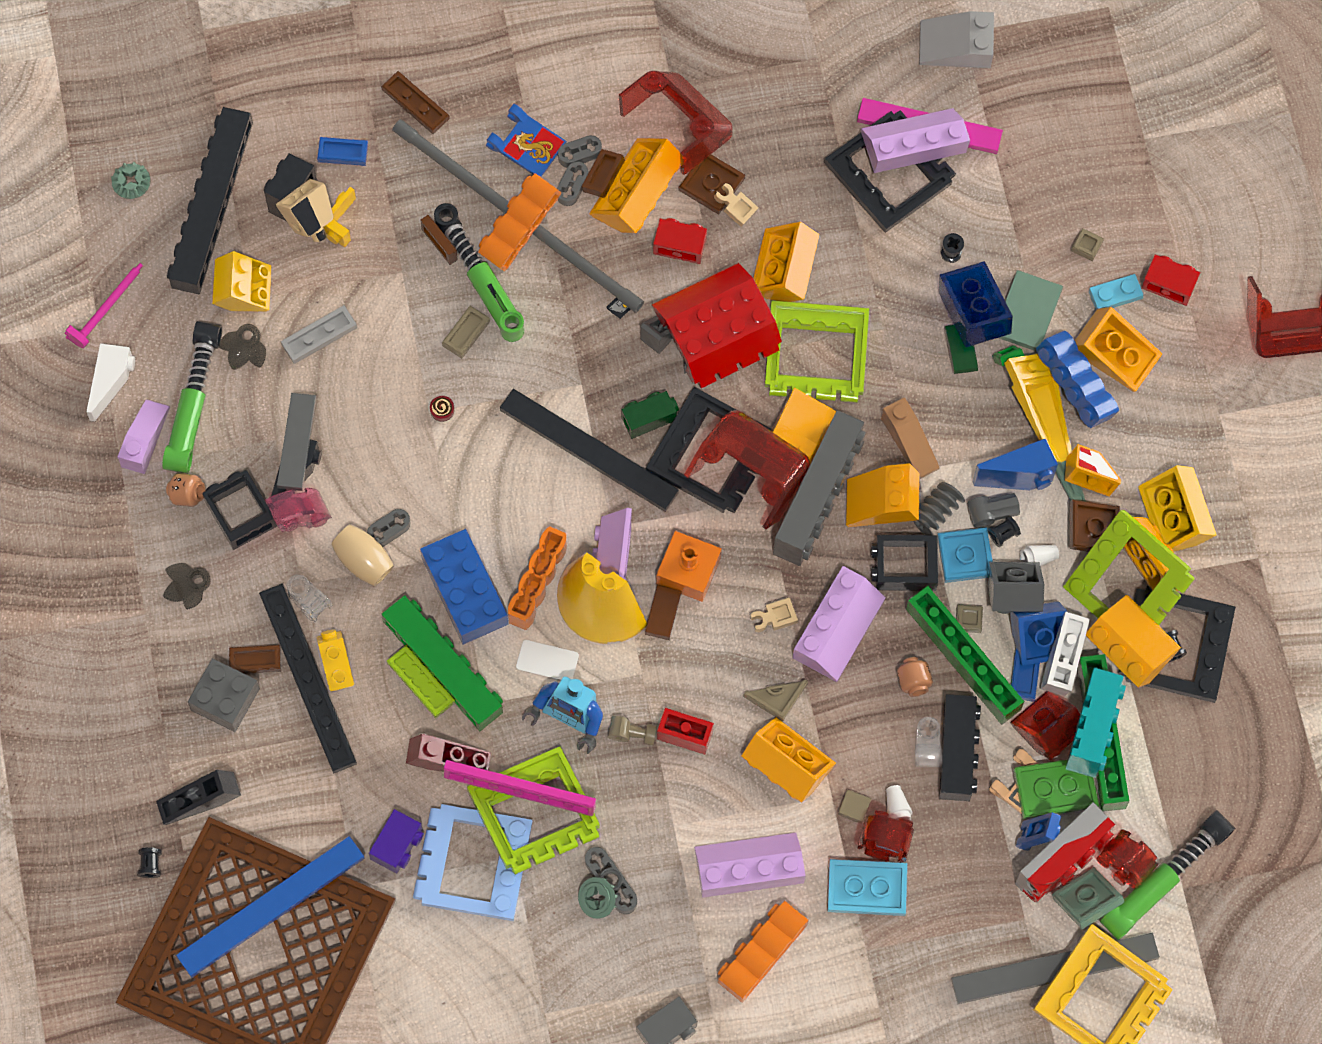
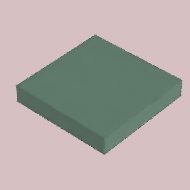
(1088, 898)

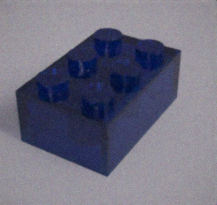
(975, 304)

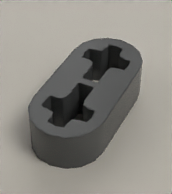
(579, 150)
(567, 181)
(386, 523)

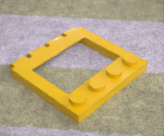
(1075, 971)

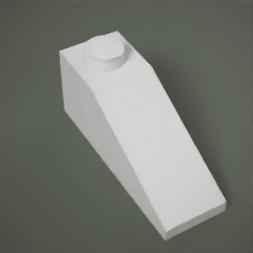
(109, 376)
(1065, 655)

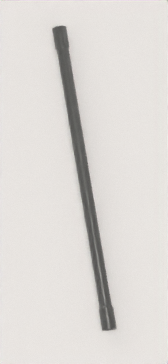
(623, 294)

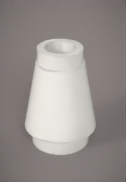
(1039, 553)
(897, 804)

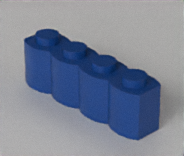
(1075, 376)

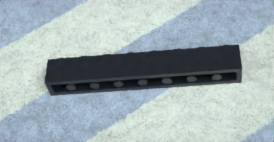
(210, 201)

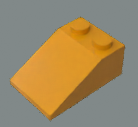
(1117, 348)
(803, 422)
(883, 496)

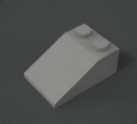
(958, 40)

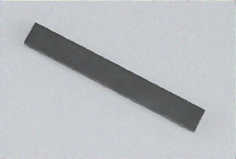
(1040, 971)

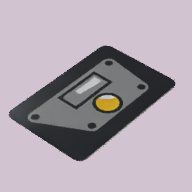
(617, 308)

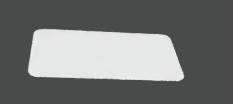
(547, 660)

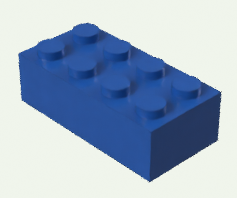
(464, 586)

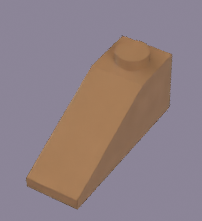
(909, 437)

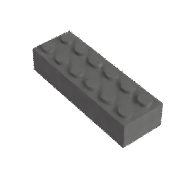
(819, 489)

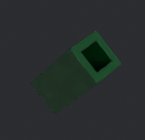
(649, 414)

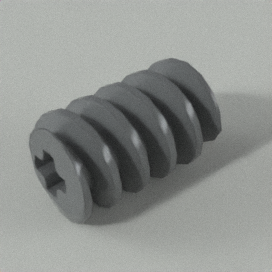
(937, 505)

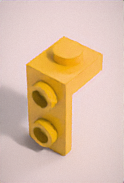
(336, 232)
(335, 660)

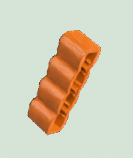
(520, 221)
(540, 574)
(763, 951)

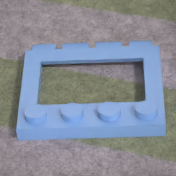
(506, 883)

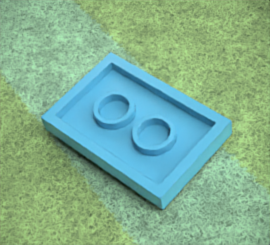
(867, 887)

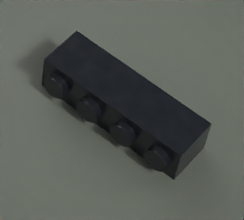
(958, 747)

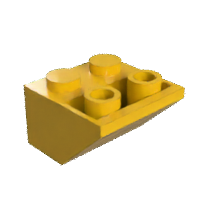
(241, 283)

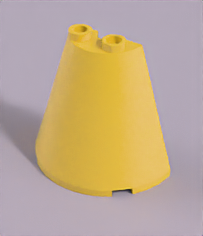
(597, 603)

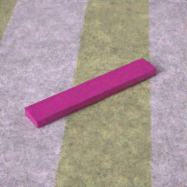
(981, 137)
(519, 788)

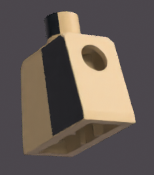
(307, 210)

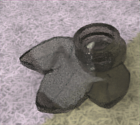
(244, 350)
(183, 585)

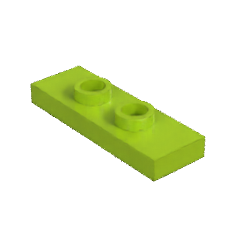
(420, 681)

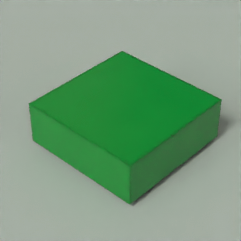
(1003, 355)

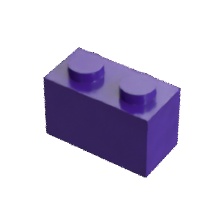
(396, 842)

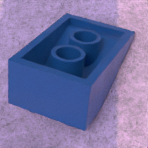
(1019, 469)

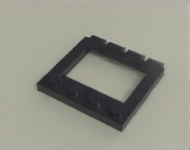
(870, 196)
(676, 443)
(1212, 650)

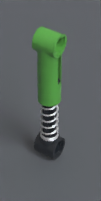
(480, 275)
(179, 452)
(1165, 876)

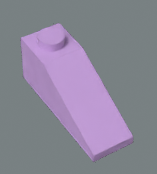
(143, 436)

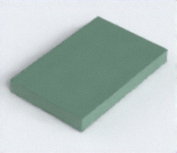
(1032, 307)

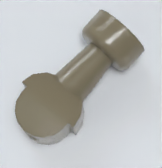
(622, 730)

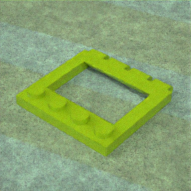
(820, 318)
(1107, 549)
(536, 770)

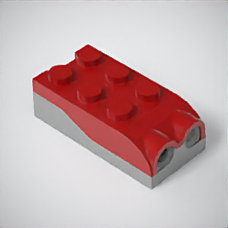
(1063, 855)

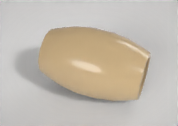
(362, 555)

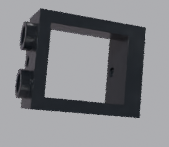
(249, 530)
(895, 583)

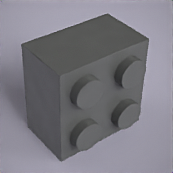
(1016, 587)
(223, 695)

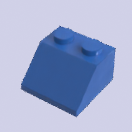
(1036, 632)

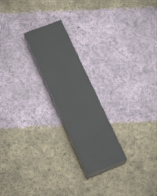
(296, 441)

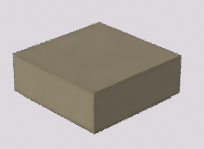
(1087, 244)
(970, 618)
(854, 806)

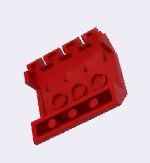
(720, 324)

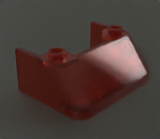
(707, 123)
(1285, 331)
(760, 451)

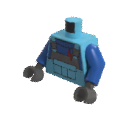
(572, 705)

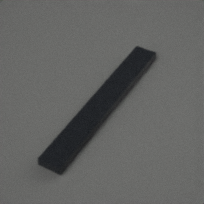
(589, 450)
(308, 678)

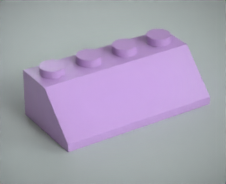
(915, 140)
(614, 542)
(839, 624)
(750, 865)

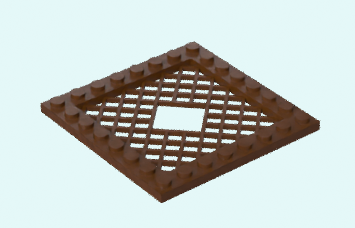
(219, 837)

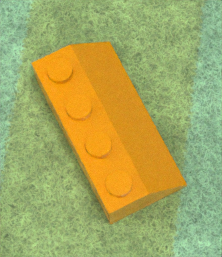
(638, 184)

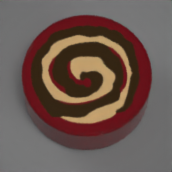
(442, 408)

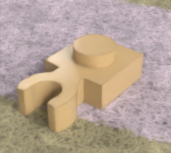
(738, 207)
(778, 614)

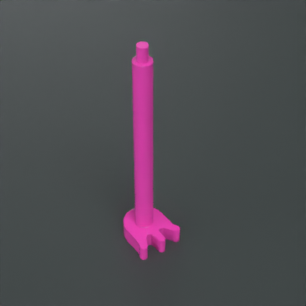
(79, 338)

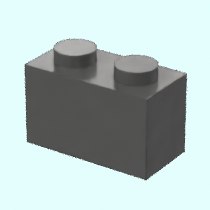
(668, 1024)

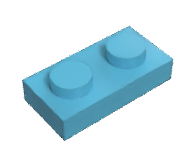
(1116, 292)

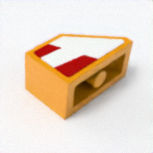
(1091, 470)

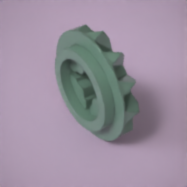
(130, 190)
(590, 906)

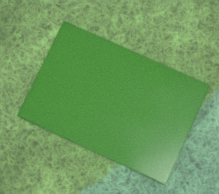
(1053, 789)

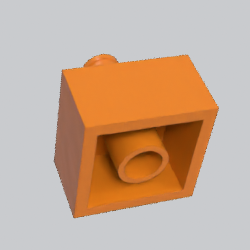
(689, 566)

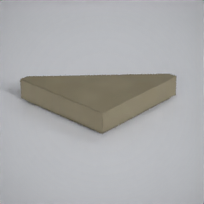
(777, 699)

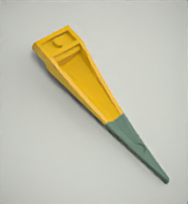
(1042, 404)

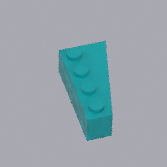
(1095, 723)

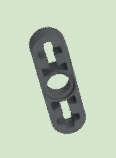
(605, 861)

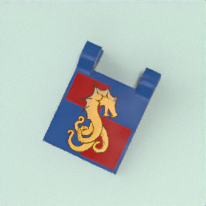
(528, 143)

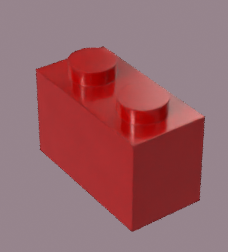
(680, 240)
(1171, 279)
(685, 731)

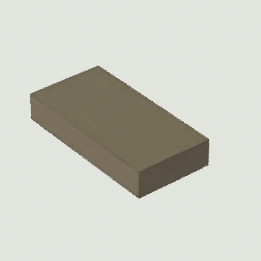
(466, 332)

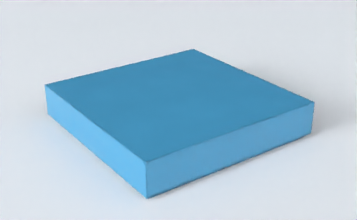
(965, 554)

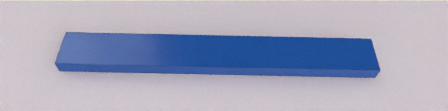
(270, 906)

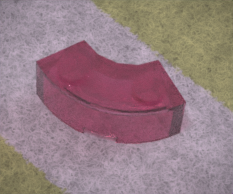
(298, 509)

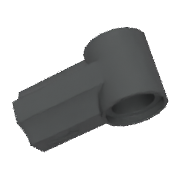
(987, 511)

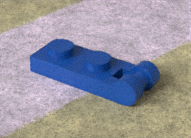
(1038, 831)

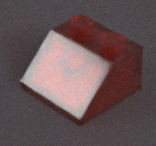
(1048, 724)

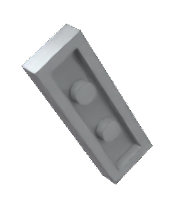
(319, 334)

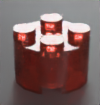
(886, 837)
(1127, 859)

